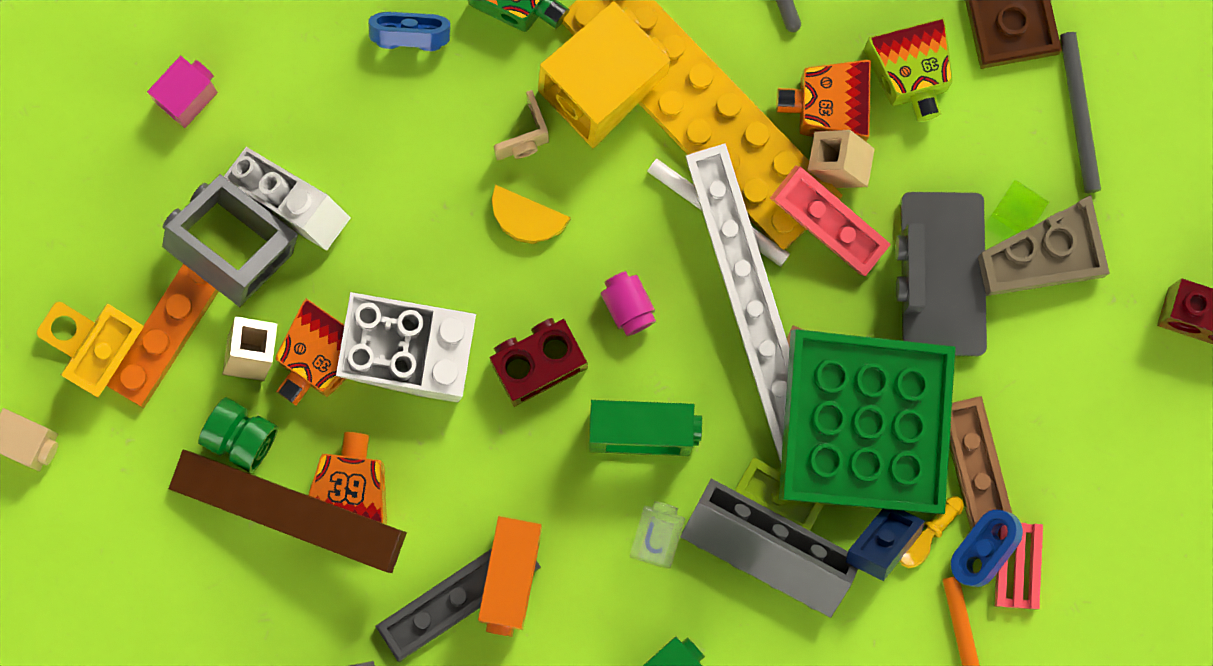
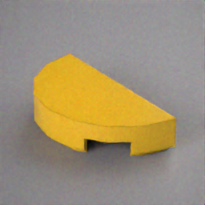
(526, 219)

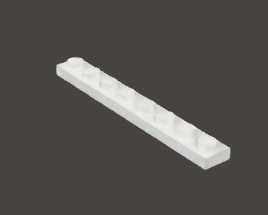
(744, 280)

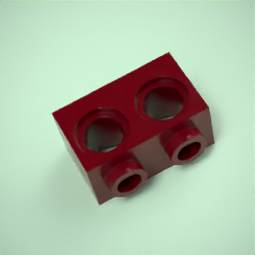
(1188, 310)
(543, 371)

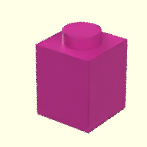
(183, 90)

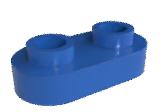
(418, 30)
(985, 544)

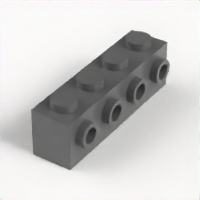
(770, 548)

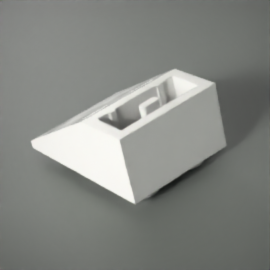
(406, 346)

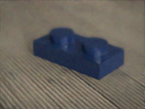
(885, 542)

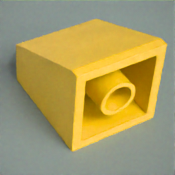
(603, 72)

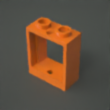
(510, 575)

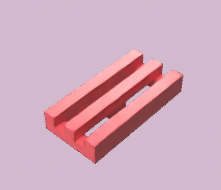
(1034, 571)

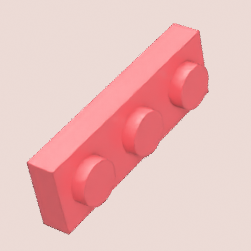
(830, 220)

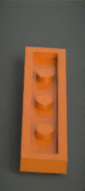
(163, 337)

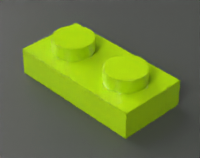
(762, 486)

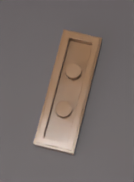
(976, 460)

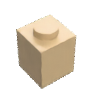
(841, 159)
(249, 349)
(26, 440)

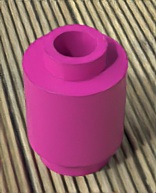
(628, 303)

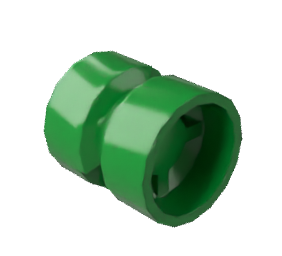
(242, 437)

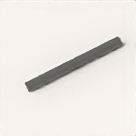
(1080, 112)

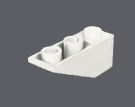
(288, 198)

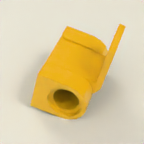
(95, 347)

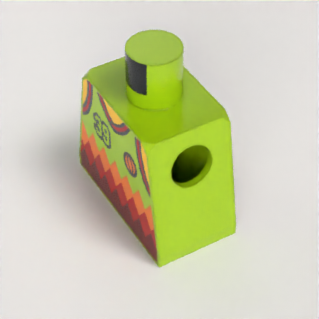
(913, 65)

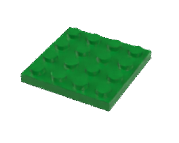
(867, 422)

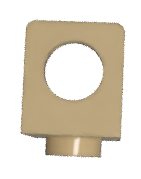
(527, 143)

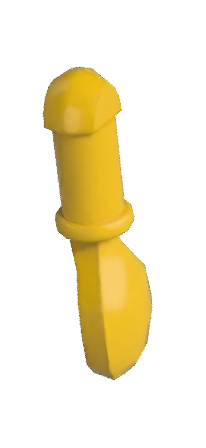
(921, 548)

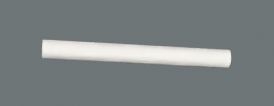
(687, 191)

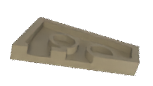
(1048, 254)

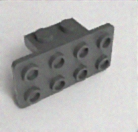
(941, 270)

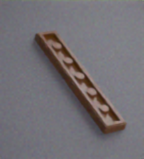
(288, 511)

